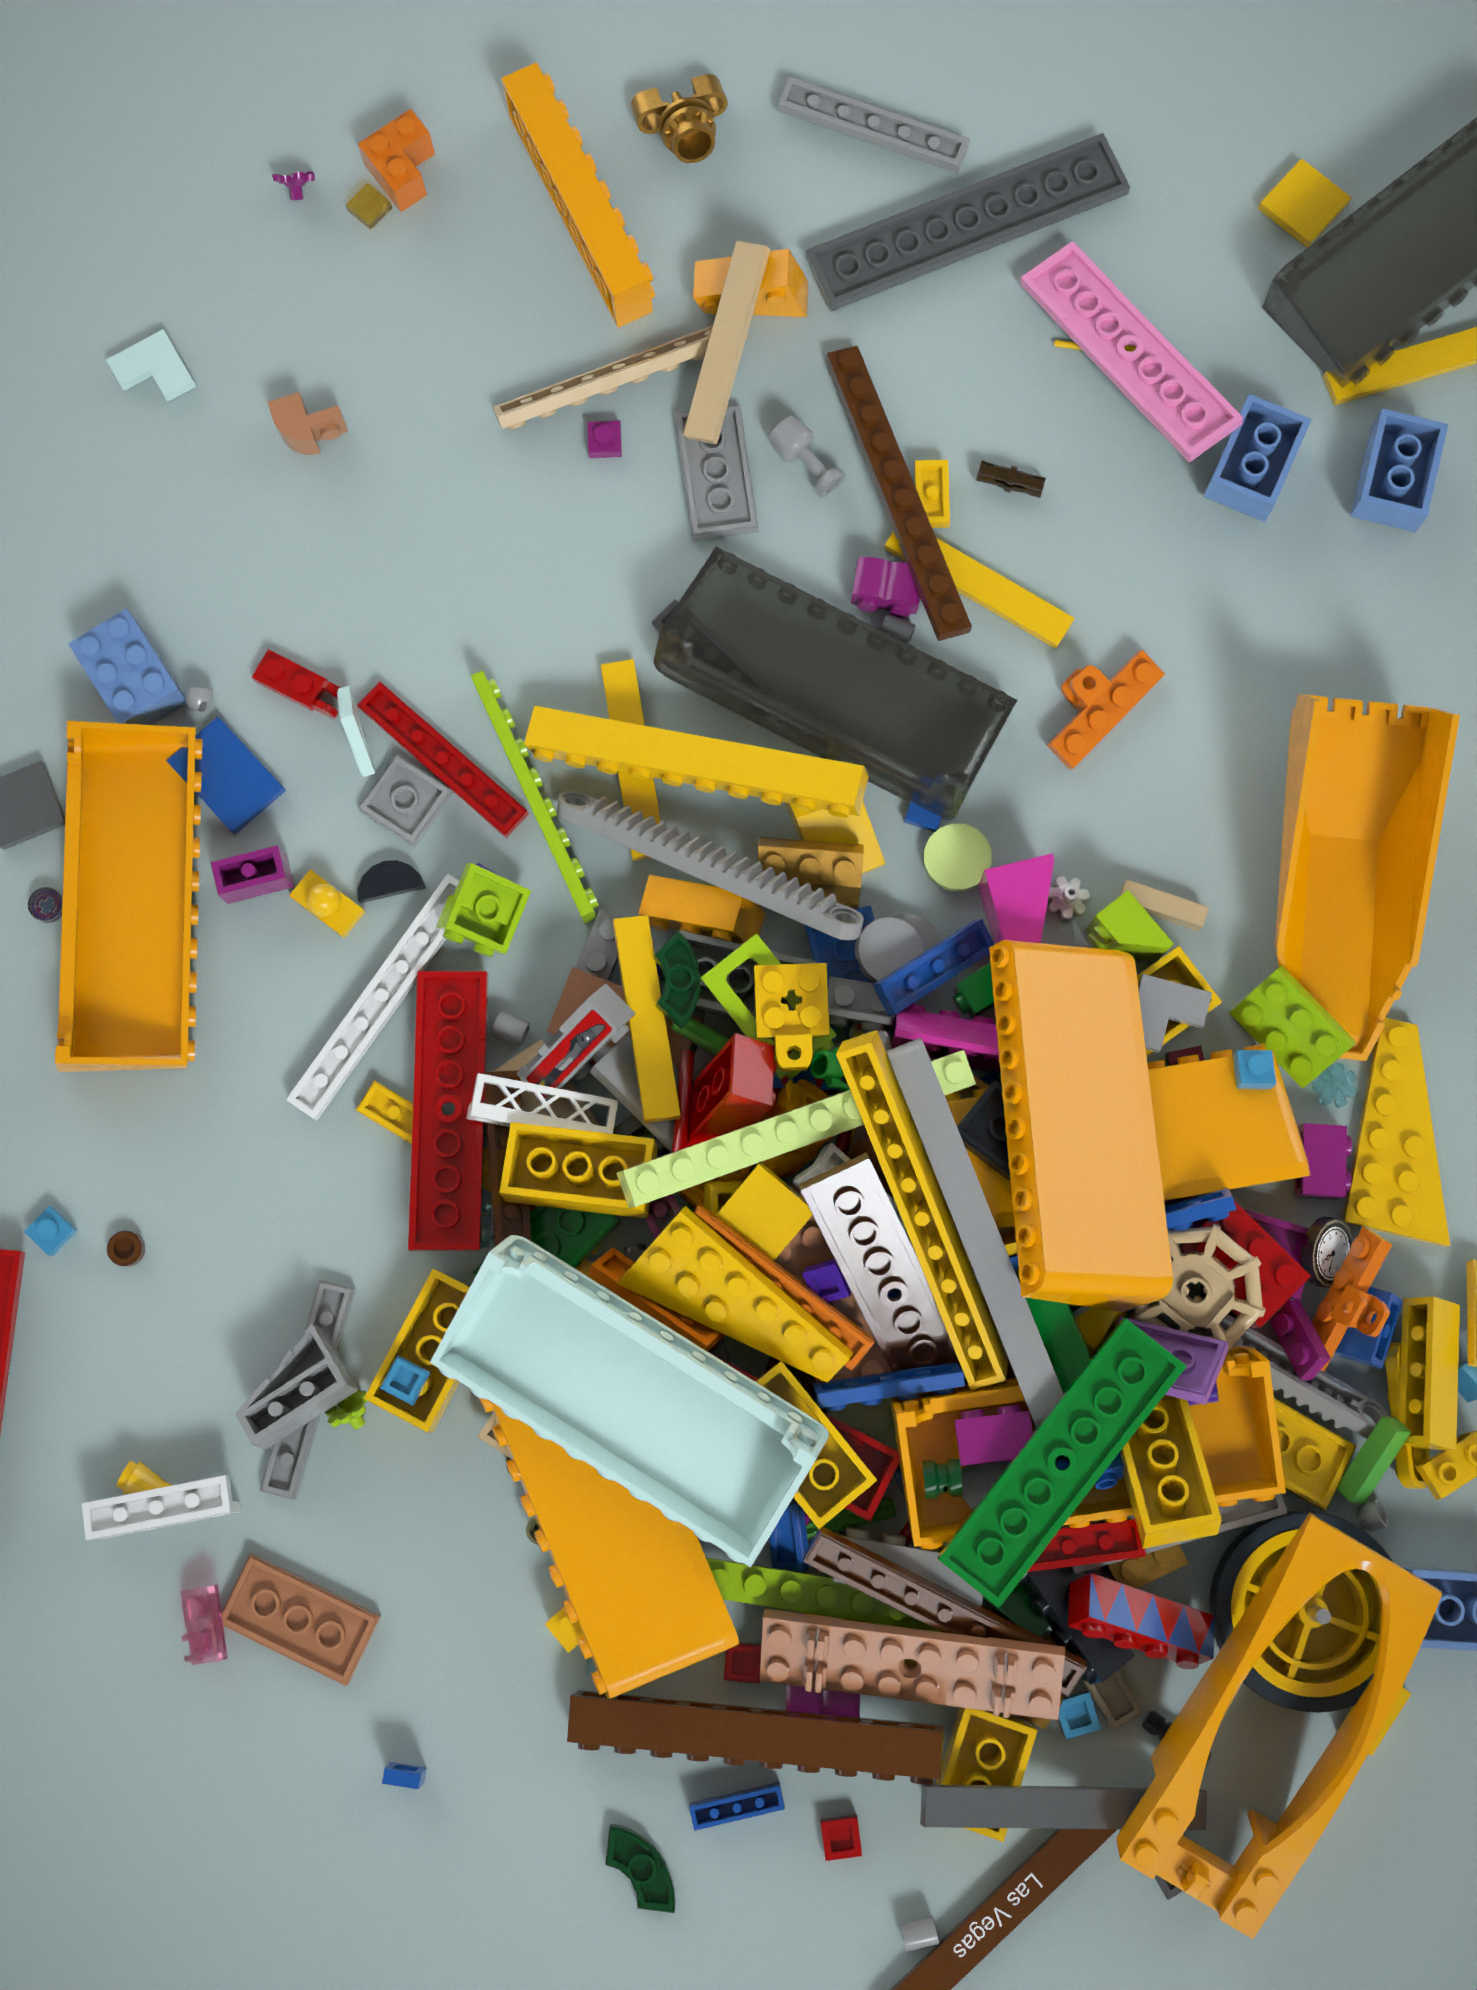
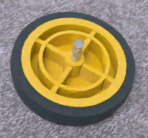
(1328, 1646)

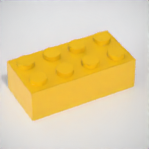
(572, 1168)
(418, 1343)
(837, 1472)
(1169, 1478)

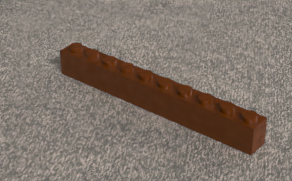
(757, 1735)

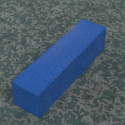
(736, 1806)

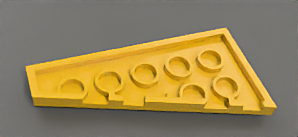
(1395, 1152)
(715, 1285)

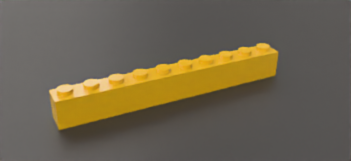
(697, 761)
(923, 1209)

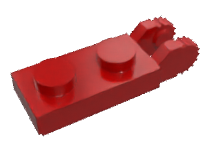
(295, 683)

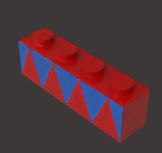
(1141, 1621)

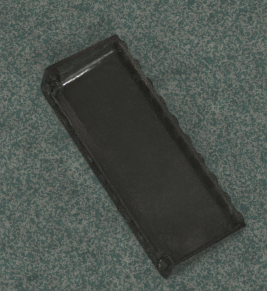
(1385, 266)
(831, 683)

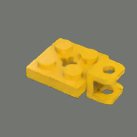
(792, 1028)

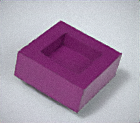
(604, 439)

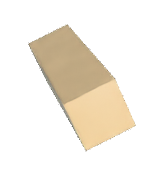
(1168, 906)

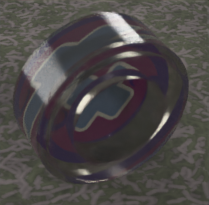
(45, 905)

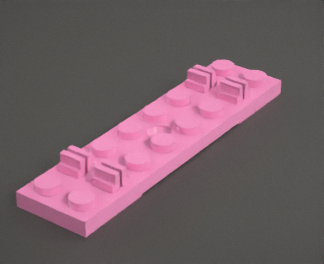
(1152, 376)

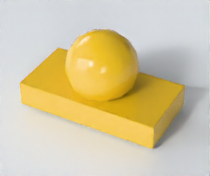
(327, 903)

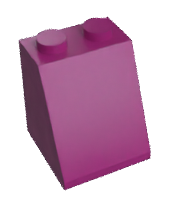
(1017, 898)

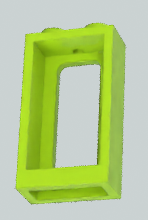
(716, 982)

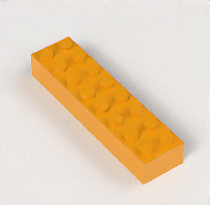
(578, 194)

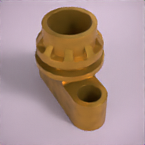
(686, 123)

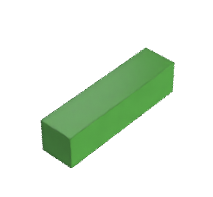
(1373, 1460)

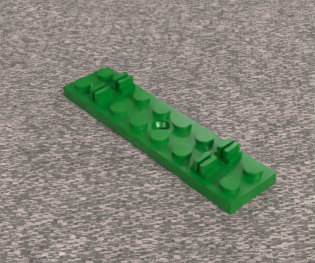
(1035, 1496)

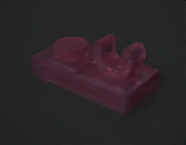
(203, 1625)

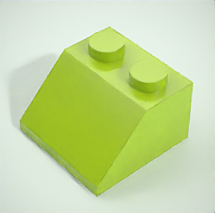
(1128, 928)

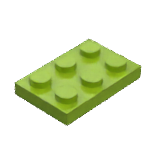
(1293, 1026)

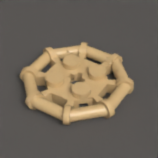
(1217, 1283)

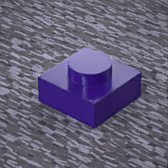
(827, 1280)

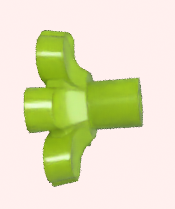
(348, 1411)

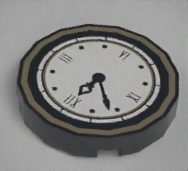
(1326, 1249)

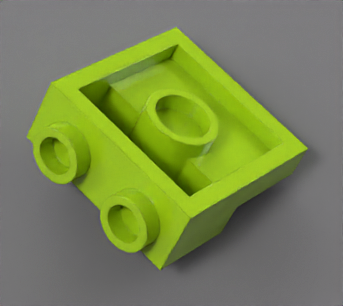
(483, 911)

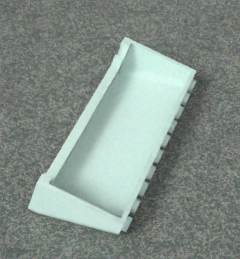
(630, 1397)

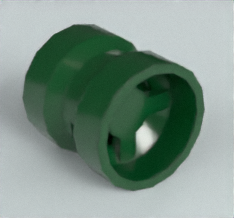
(942, 1478)

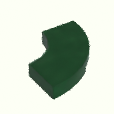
(681, 979)
(643, 1866)

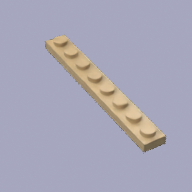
(603, 379)

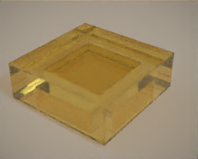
(369, 206)

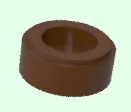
(126, 1248)

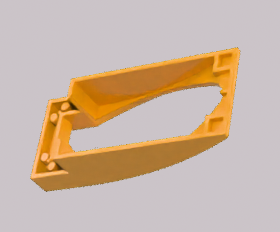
(1154, 1831)

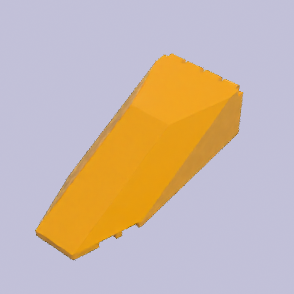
(1360, 852)

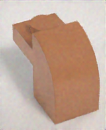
(303, 430)

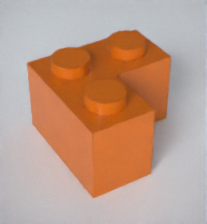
(393, 157)

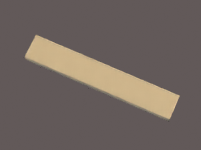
(726, 342)

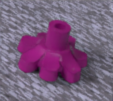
(295, 182)

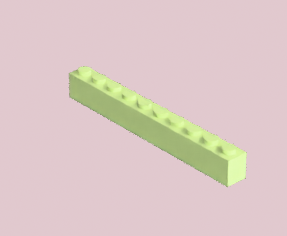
(764, 1140)

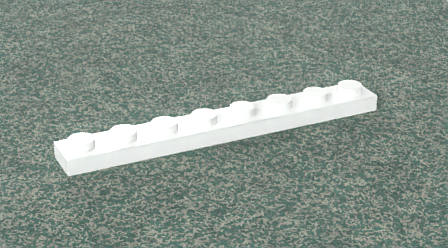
(373, 1007)

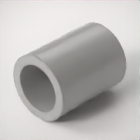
(510, 1028)
(919, 1933)

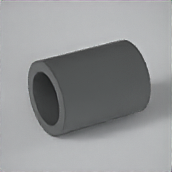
(898, 628)

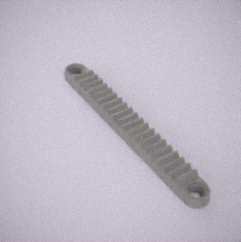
(711, 864)
(1322, 1393)

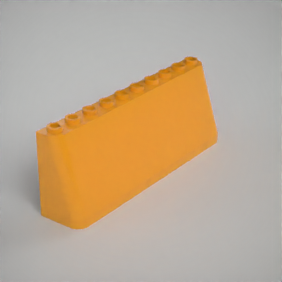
(128, 899)
(1079, 1126)
(1204, 1130)
(1234, 1434)
(624, 1566)

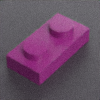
(1300, 1340)

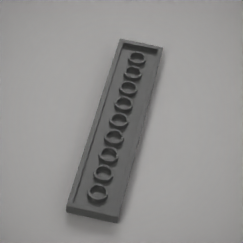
(967, 222)

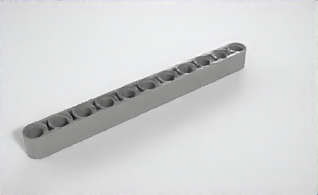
(976, 1228)

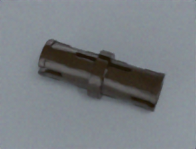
(1010, 479)

